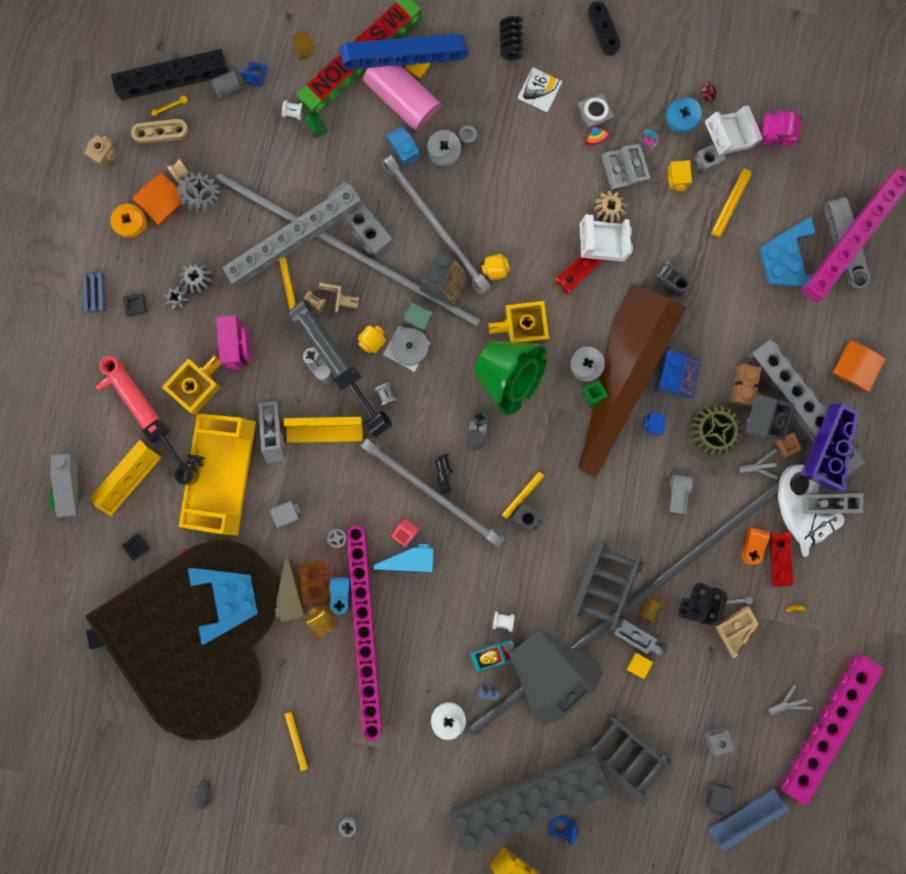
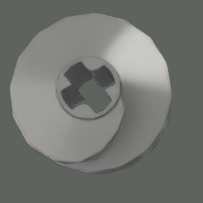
(444, 139)
(585, 373)

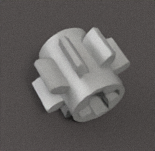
(171, 298)

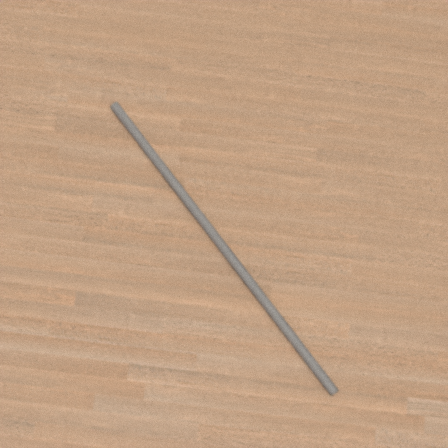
(347, 249)

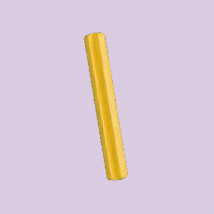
(731, 202)

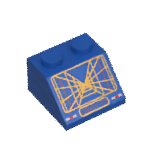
(678, 374)

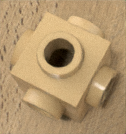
(101, 150)

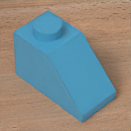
(403, 147)

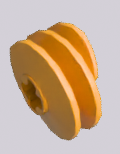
(122, 214)

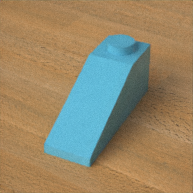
(414, 559)

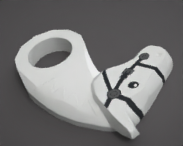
(805, 528)

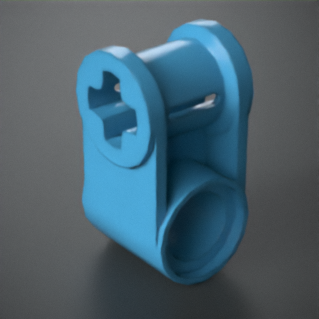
(340, 591)

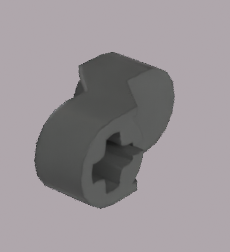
(479, 421)

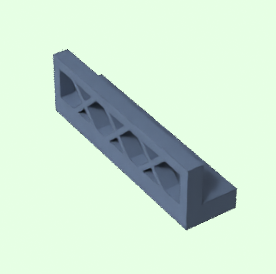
(747, 819)

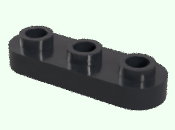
(603, 35)

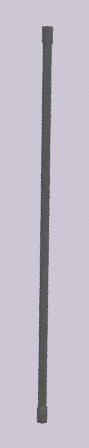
(484, 720)

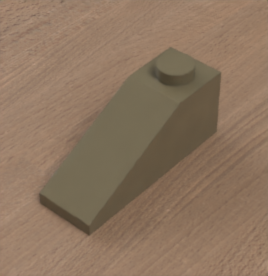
(289, 598)

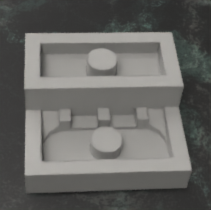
(625, 167)

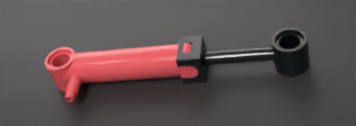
(152, 426)

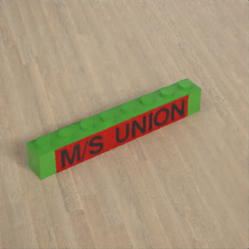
(334, 77)

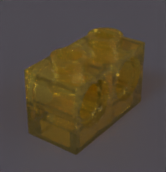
(320, 620)

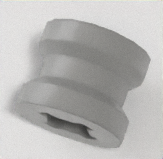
(334, 538)

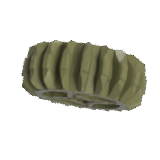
(720, 436)

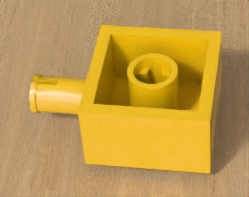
(513, 325)
(202, 380)

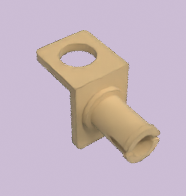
(341, 300)

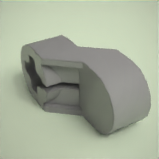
(321, 372)

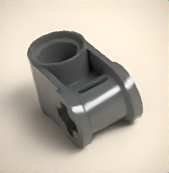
(671, 277)

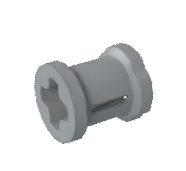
(385, 394)

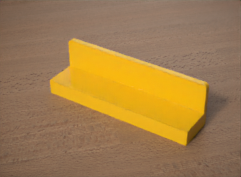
(324, 429)
(124, 478)

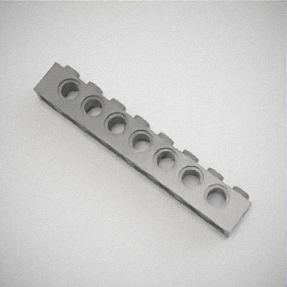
(293, 236)
(806, 395)

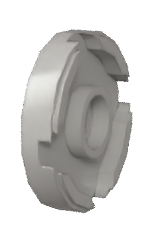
(409, 356)

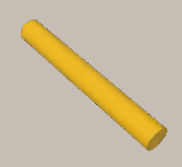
(287, 282)
(522, 496)
(296, 741)

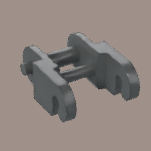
(203, 795)

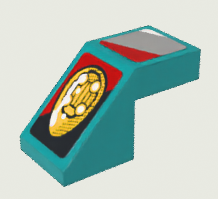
(492, 655)

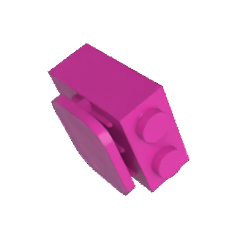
(234, 343)

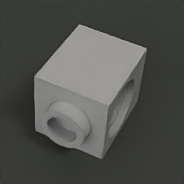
(704, 166)
(286, 514)
(719, 741)

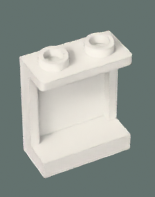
(734, 131)
(605, 239)

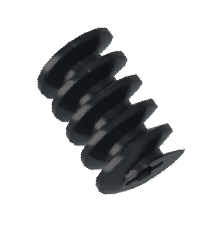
(511, 38)

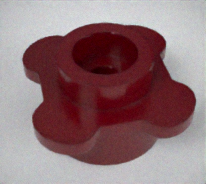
(709, 92)

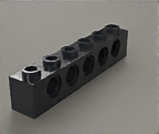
(169, 74)

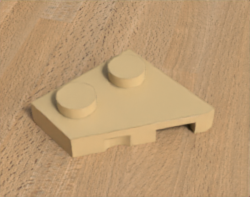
(737, 629)

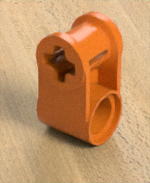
(755, 543)

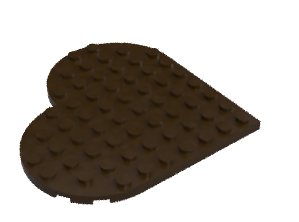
(158, 646)

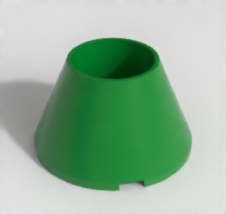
(510, 372)

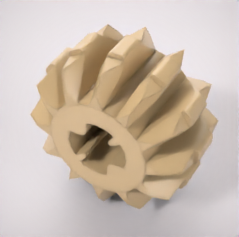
(616, 202)

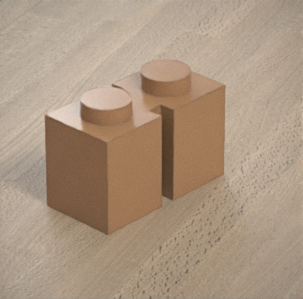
(744, 394)

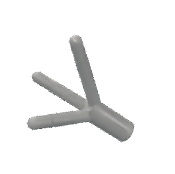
(758, 467)
(792, 705)

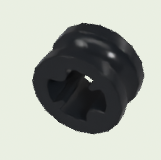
(195, 460)

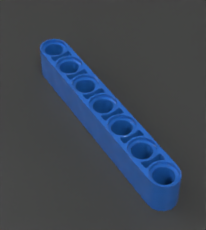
(403, 51)

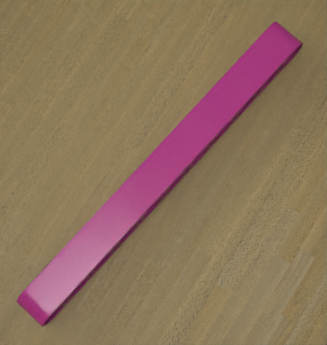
(361, 641)

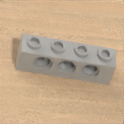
(374, 246)

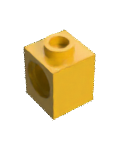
(679, 175)

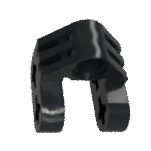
(700, 606)

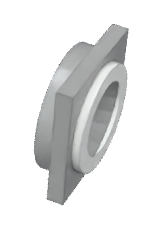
(590, 120)

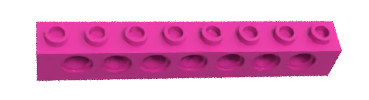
(855, 236)
(832, 740)

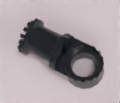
(443, 469)

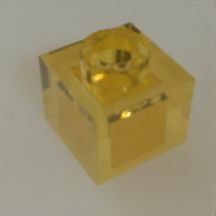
(303, 45)

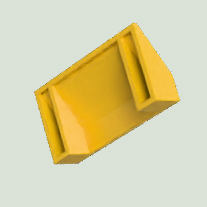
(218, 495)

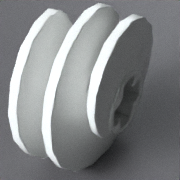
(448, 731)

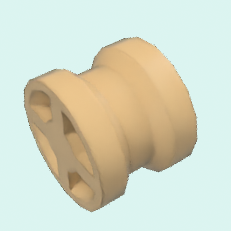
(178, 170)

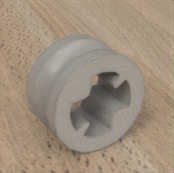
(353, 823)

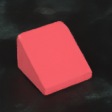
(405, 532)

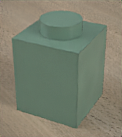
(417, 317)

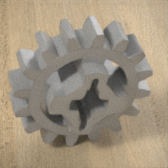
(207, 195)

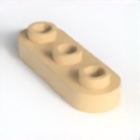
(152, 129)

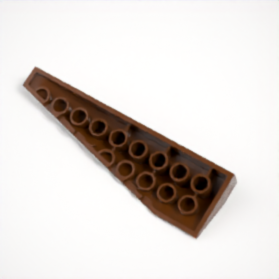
(634, 349)

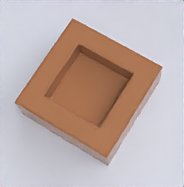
(789, 445)

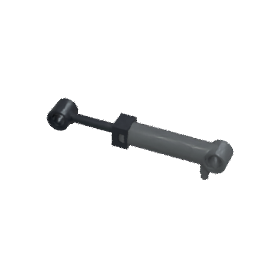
(345, 375)

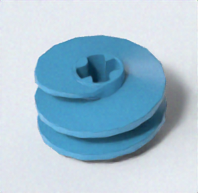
(691, 111)

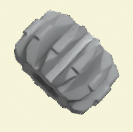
(198, 283)

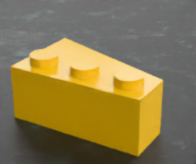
(507, 863)

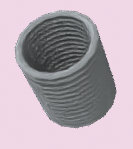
(226, 84)

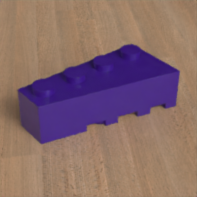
(831, 449)

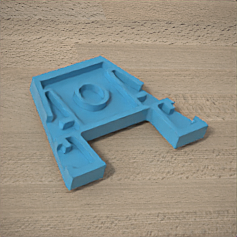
(783, 258)
(232, 596)

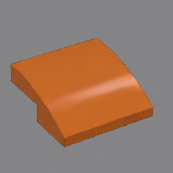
(158, 199)
(859, 366)

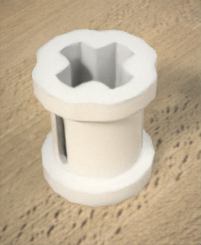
(288, 107)
(503, 621)

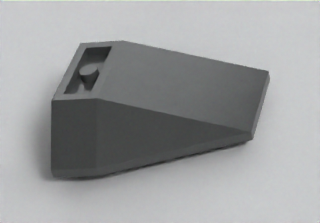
(553, 675)

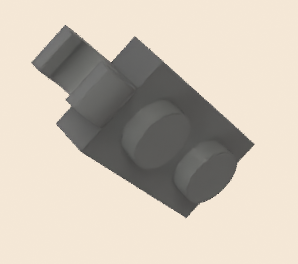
(640, 637)

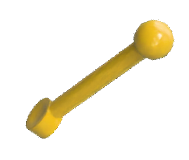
(184, 100)

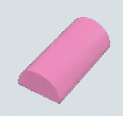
(403, 94)

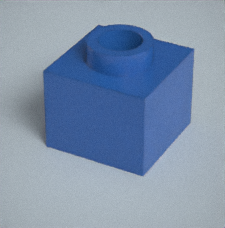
(654, 424)

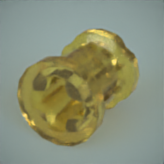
(651, 610)

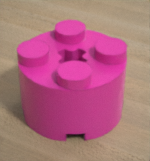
(781, 128)

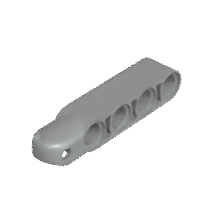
(839, 220)

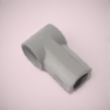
(680, 489)

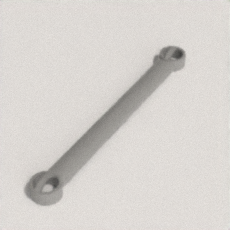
(395, 170)
(488, 533)

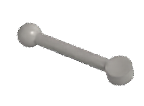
(748, 600)

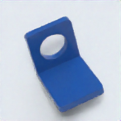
(254, 78)
(570, 832)

